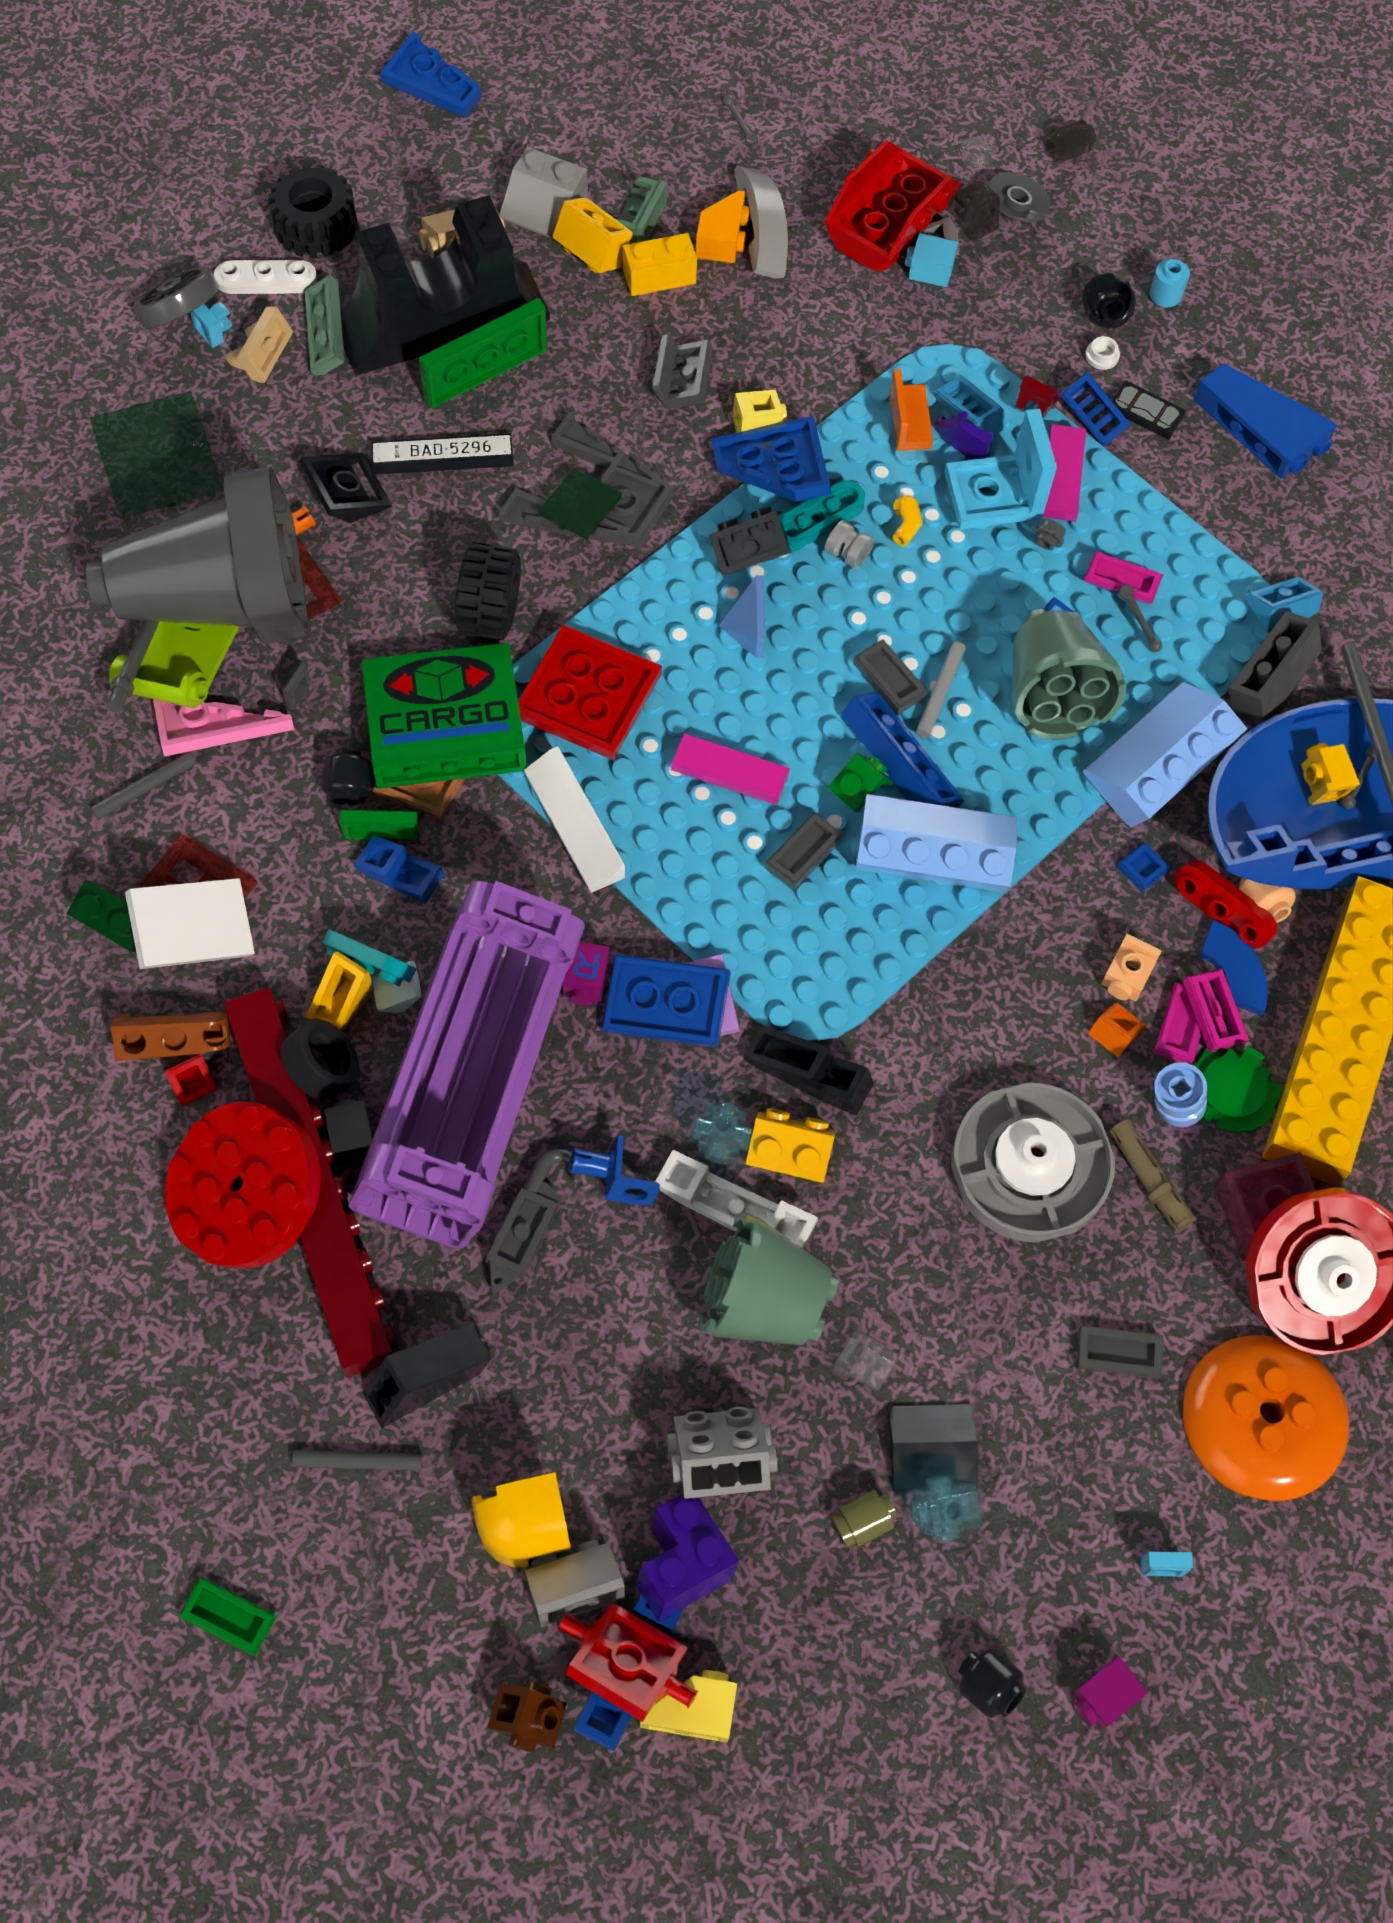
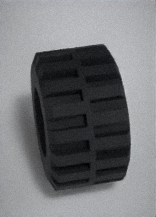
(315, 230)
(487, 590)

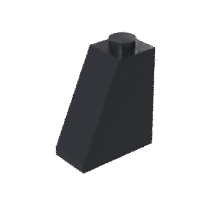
(425, 1373)

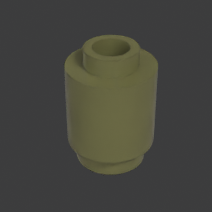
(864, 1519)

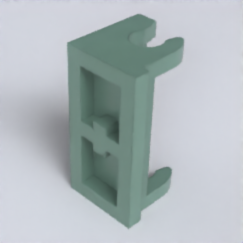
(644, 208)

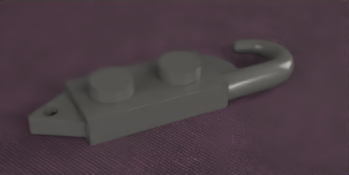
(526, 1223)

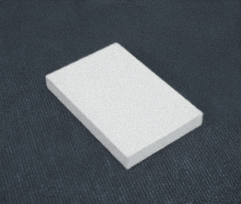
(189, 923)

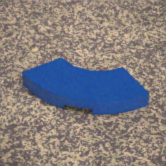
(1240, 966)

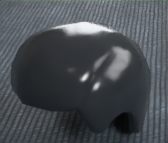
(1110, 293)

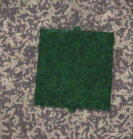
(580, 504)

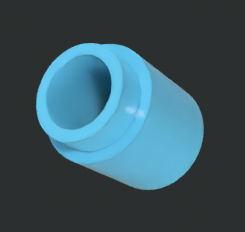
(1169, 282)

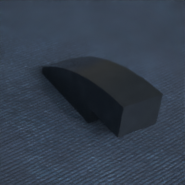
(810, 1068)

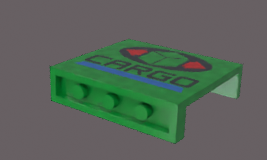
(443, 715)

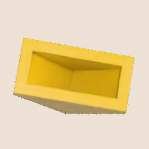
(341, 992)

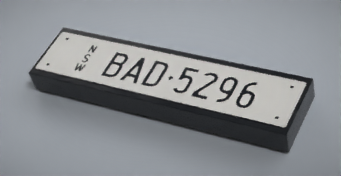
(442, 453)

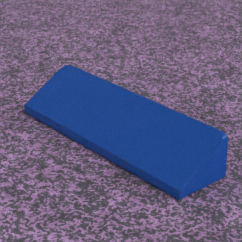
(899, 750)

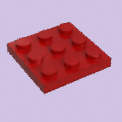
(588, 692)

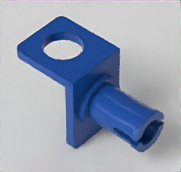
(610, 1168)

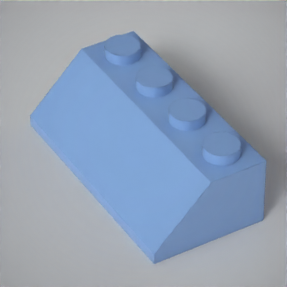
(1163, 752)
(937, 843)

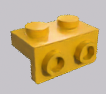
(791, 1145)

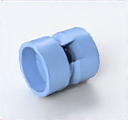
(1180, 1094)

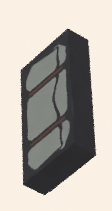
(1148, 410)

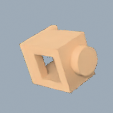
(1137, 955)

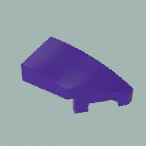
(964, 436)

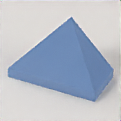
(746, 618)

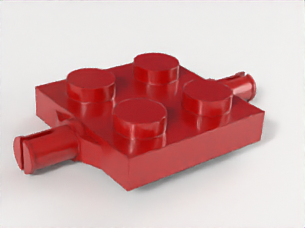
(627, 1661)

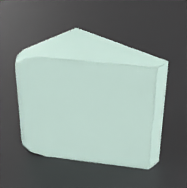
(394, 998)

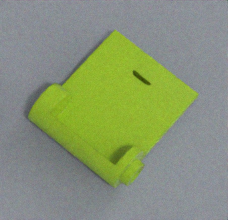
(180, 662)

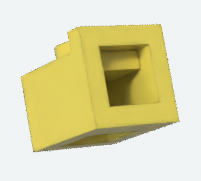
(757, 410)

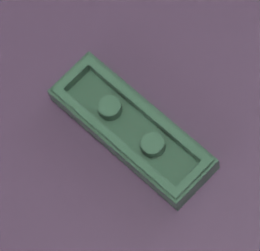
(324, 326)

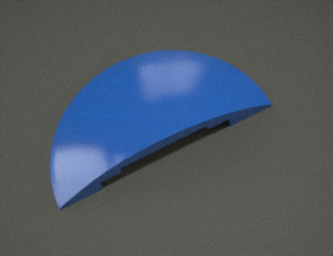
(1263, 810)

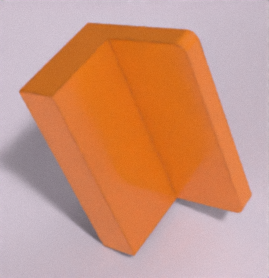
(910, 415)

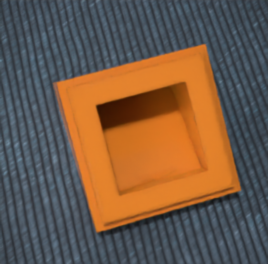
(1116, 1029)

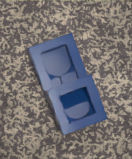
(394, 867)

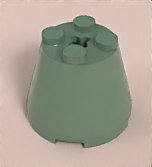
(1063, 676)
(765, 1287)

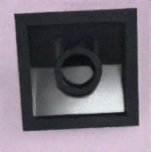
(341, 488)
(932, 1443)

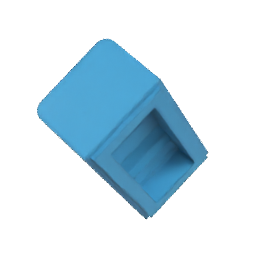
(991, 415)

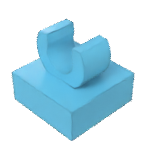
(211, 322)

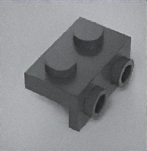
(682, 372)

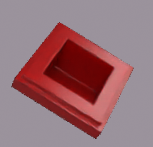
(190, 1079)

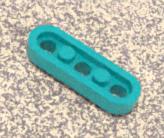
(829, 508)
(369, 958)

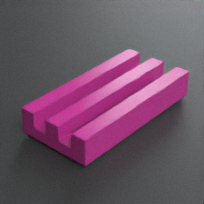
(1209, 1012)

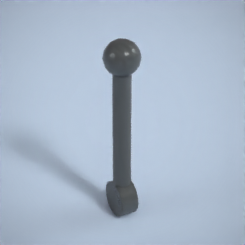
(750, 139)
(1126, 593)
(1348, 801)

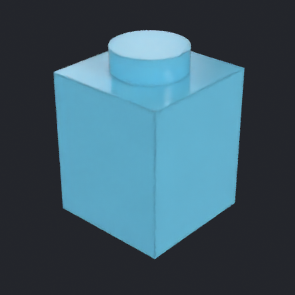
(931, 260)

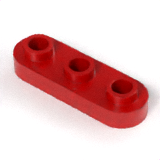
(1240, 910)

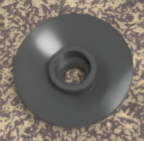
(1020, 197)

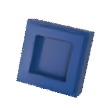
(1143, 867)

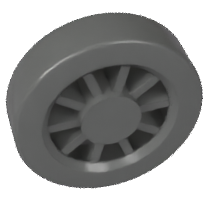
(176, 297)

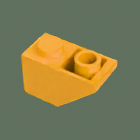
(719, 229)

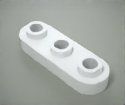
(280, 276)

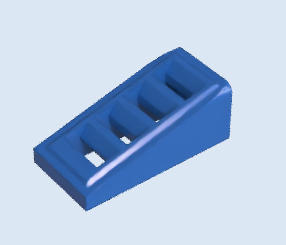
(1077, 388)

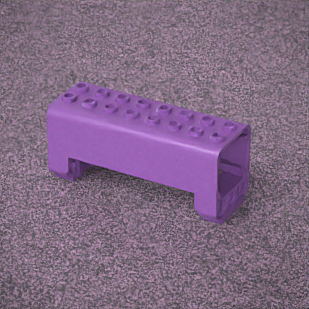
(467, 1065)

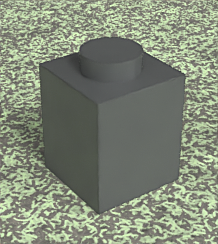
(349, 1131)

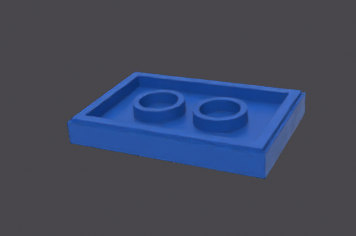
(666, 1001)

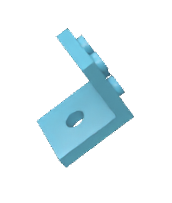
(1018, 479)

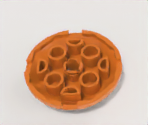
(1243, 1448)

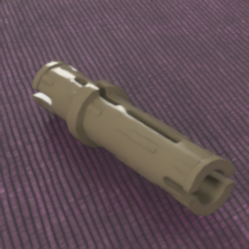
(1160, 1188)

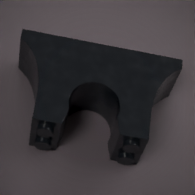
(418, 306)

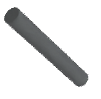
(143, 785)
(357, 1460)

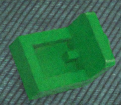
(859, 778)

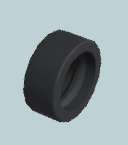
(305, 1070)

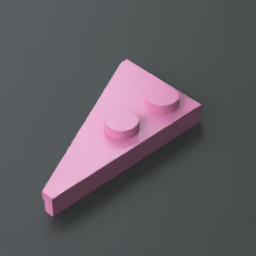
(212, 725)

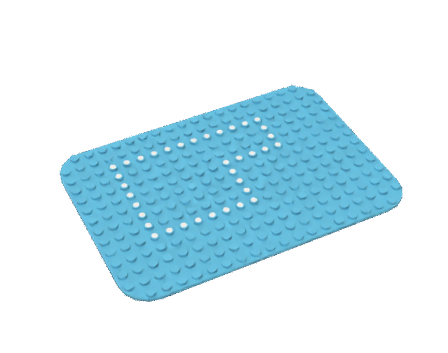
(699, 852)

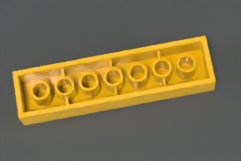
(1341, 1041)

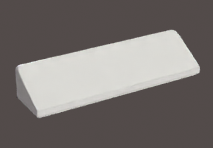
(575, 820)

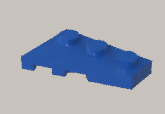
(428, 77)

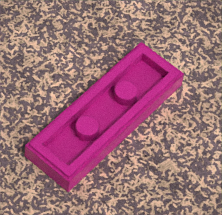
(1068, 452)
(730, 769)

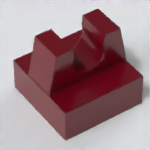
(1037, 392)

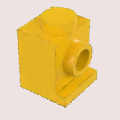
(1328, 773)

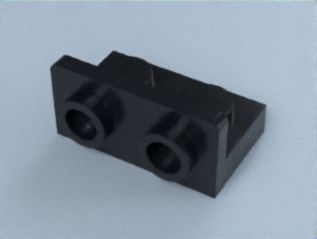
(750, 542)

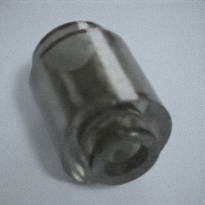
(1071, 140)

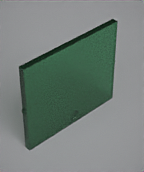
(154, 455)

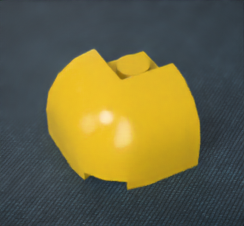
(522, 1520)

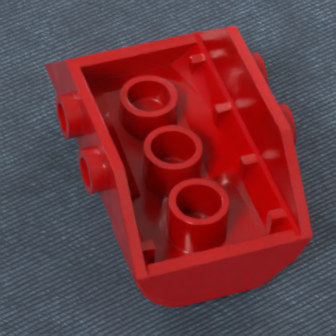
(887, 205)

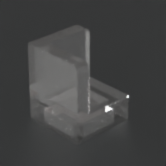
(865, 1361)

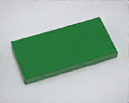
(483, 353)

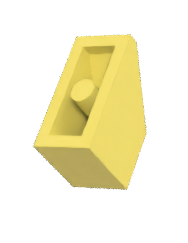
(708, 1715)

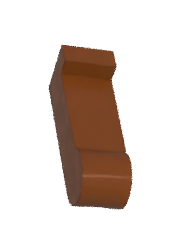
(169, 1035)

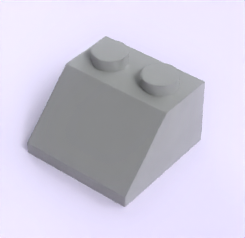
(539, 189)
(575, 1582)

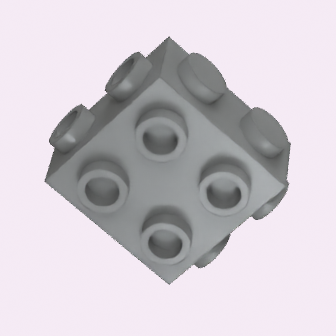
(721, 1452)

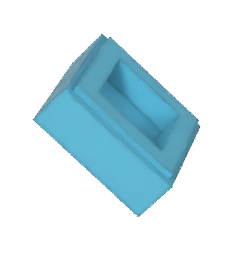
(1166, 1563)

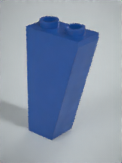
(1265, 421)

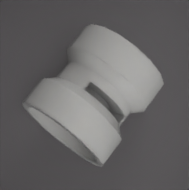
(849, 544)

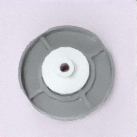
(1032, 1162)

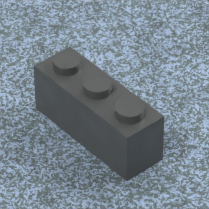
(1275, 668)

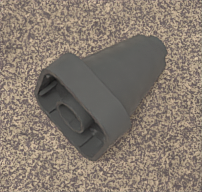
(212, 564)

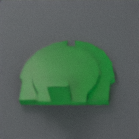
(1238, 1090)

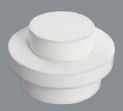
(1102, 353)

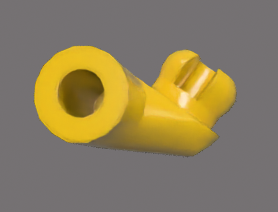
(909, 510)

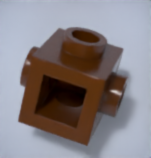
(536, 1718)

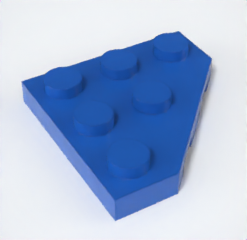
(776, 458)

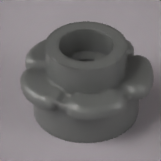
(1049, 534)

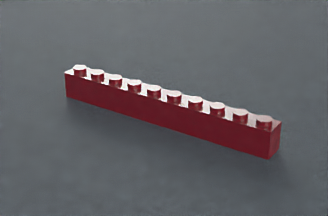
(328, 1236)

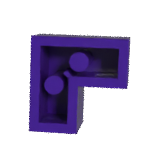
(694, 1558)

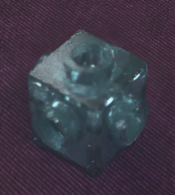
(722, 1146)
(946, 1508)

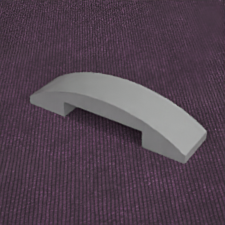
(769, 222)

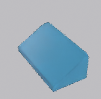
(1290, 595)

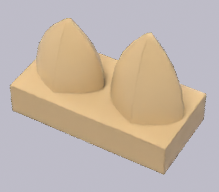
(263, 346)

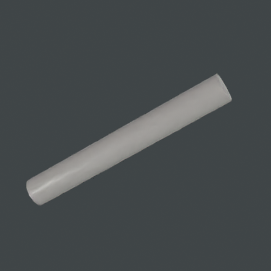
(940, 689)

